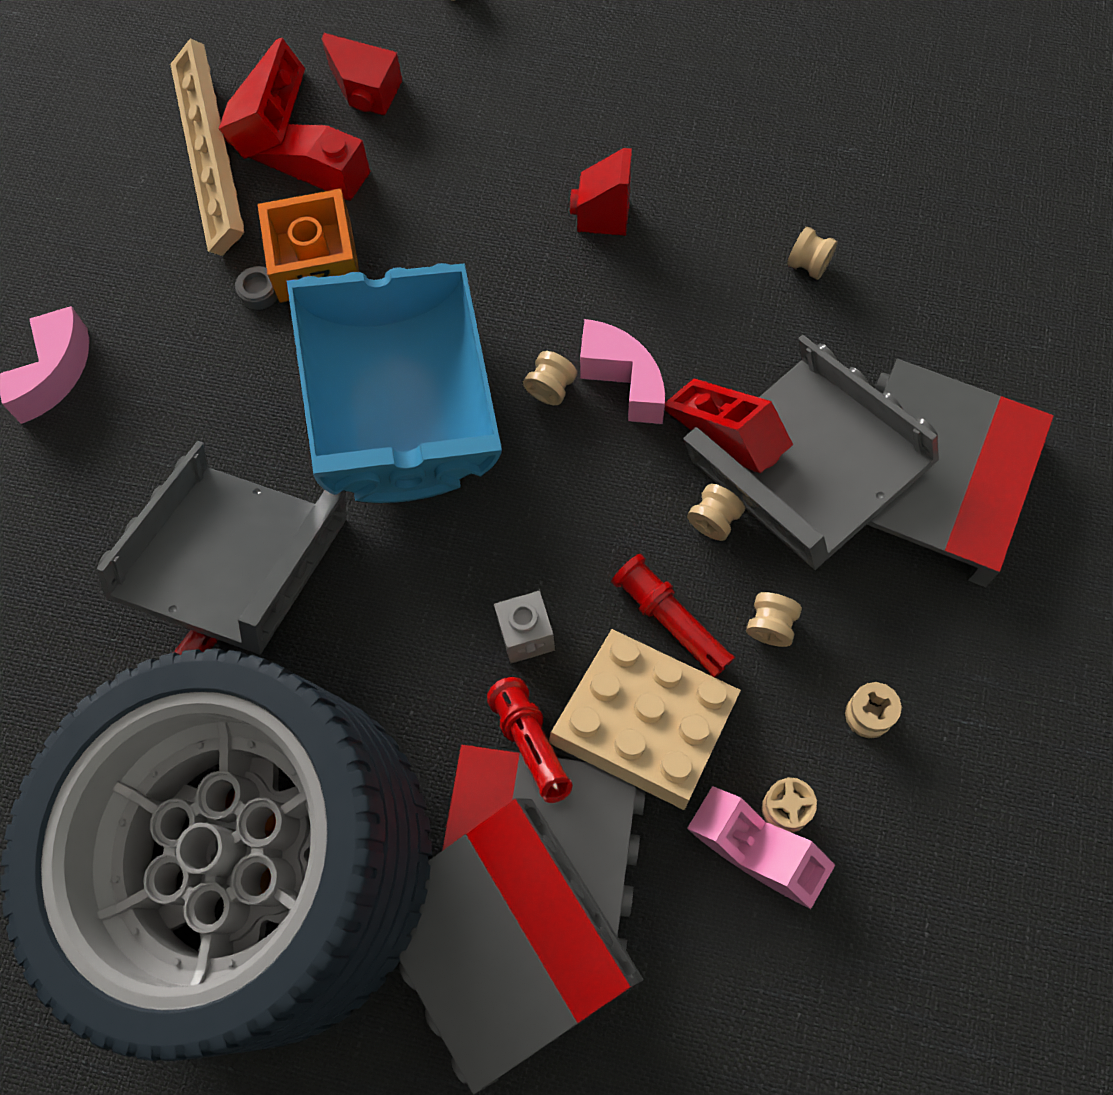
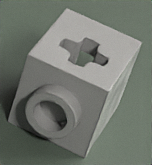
(525, 626)

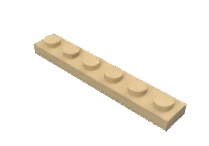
(206, 148)

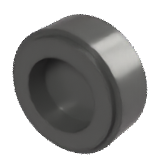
(255, 288)

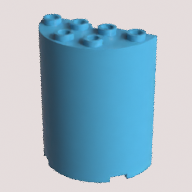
(393, 382)

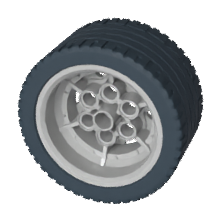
(101, 915)

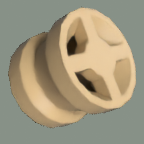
(812, 253)
(550, 378)
(716, 512)
(774, 619)
(864, 717)
(795, 799)

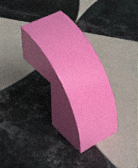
(62, 355)
(619, 357)
(761, 849)

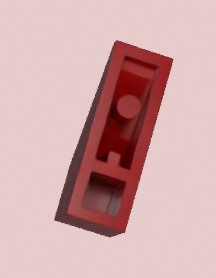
(264, 102)
(320, 158)
(734, 420)

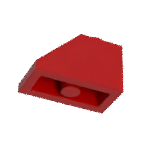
(363, 72)
(604, 195)

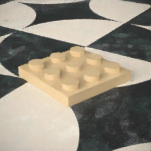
(645, 718)

